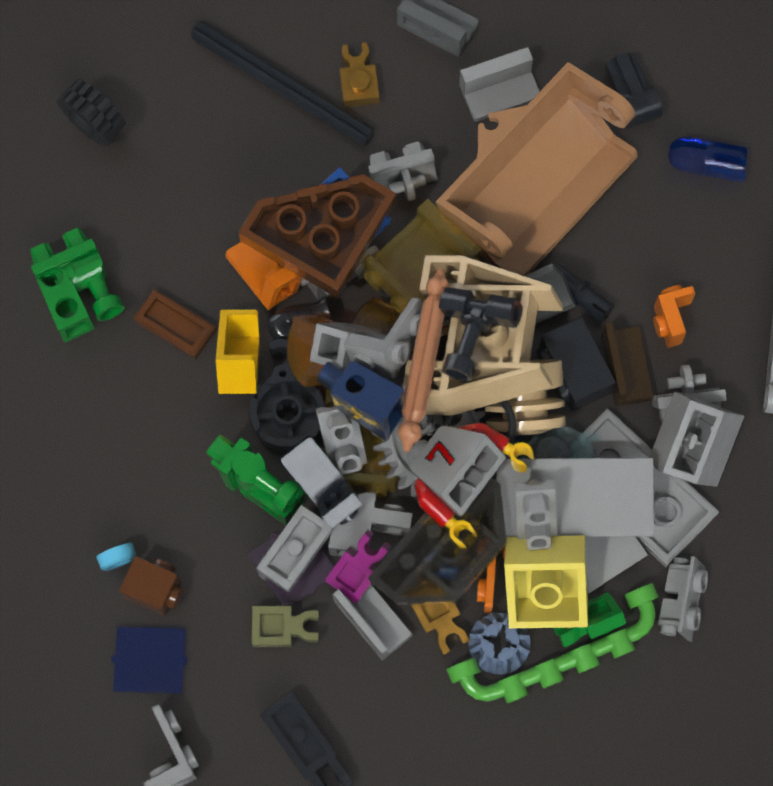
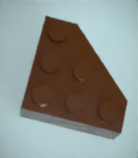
(320, 229)

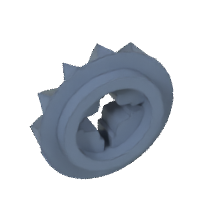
(509, 658)

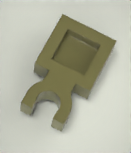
(276, 626)

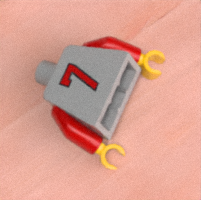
(457, 467)

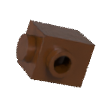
(152, 585)

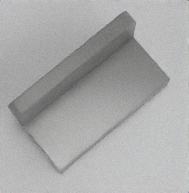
(499, 84)
(294, 549)
(374, 621)

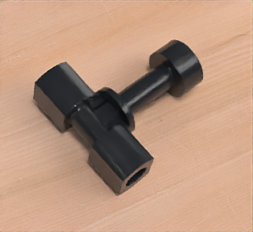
(476, 317)

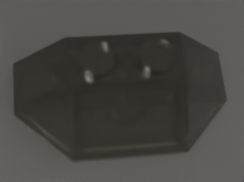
(429, 564)

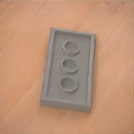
(591, 495)
(678, 507)

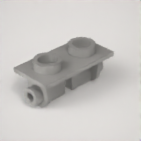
(688, 583)

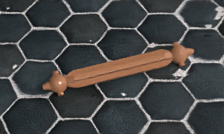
(423, 362)

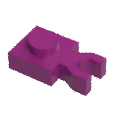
(355, 567)

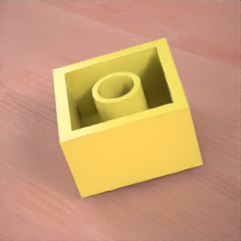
(547, 584)

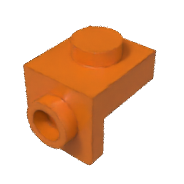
(668, 318)

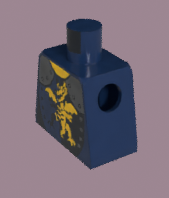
(374, 407)

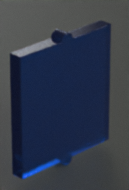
(149, 660)

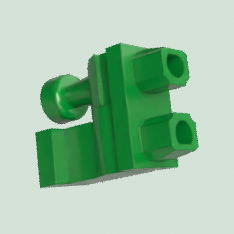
(68, 274)
(248, 471)

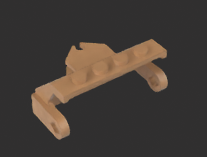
(540, 170)

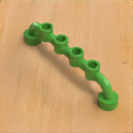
(550, 671)

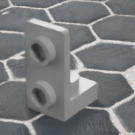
(181, 773)

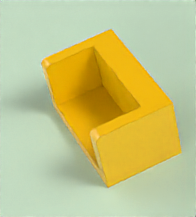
(238, 352)

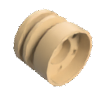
(533, 408)

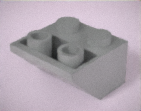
(695, 440)

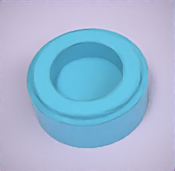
(116, 557)

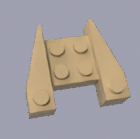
(500, 353)

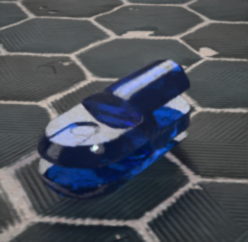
(709, 158)

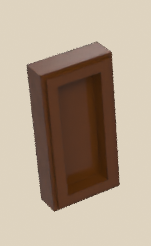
(174, 324)

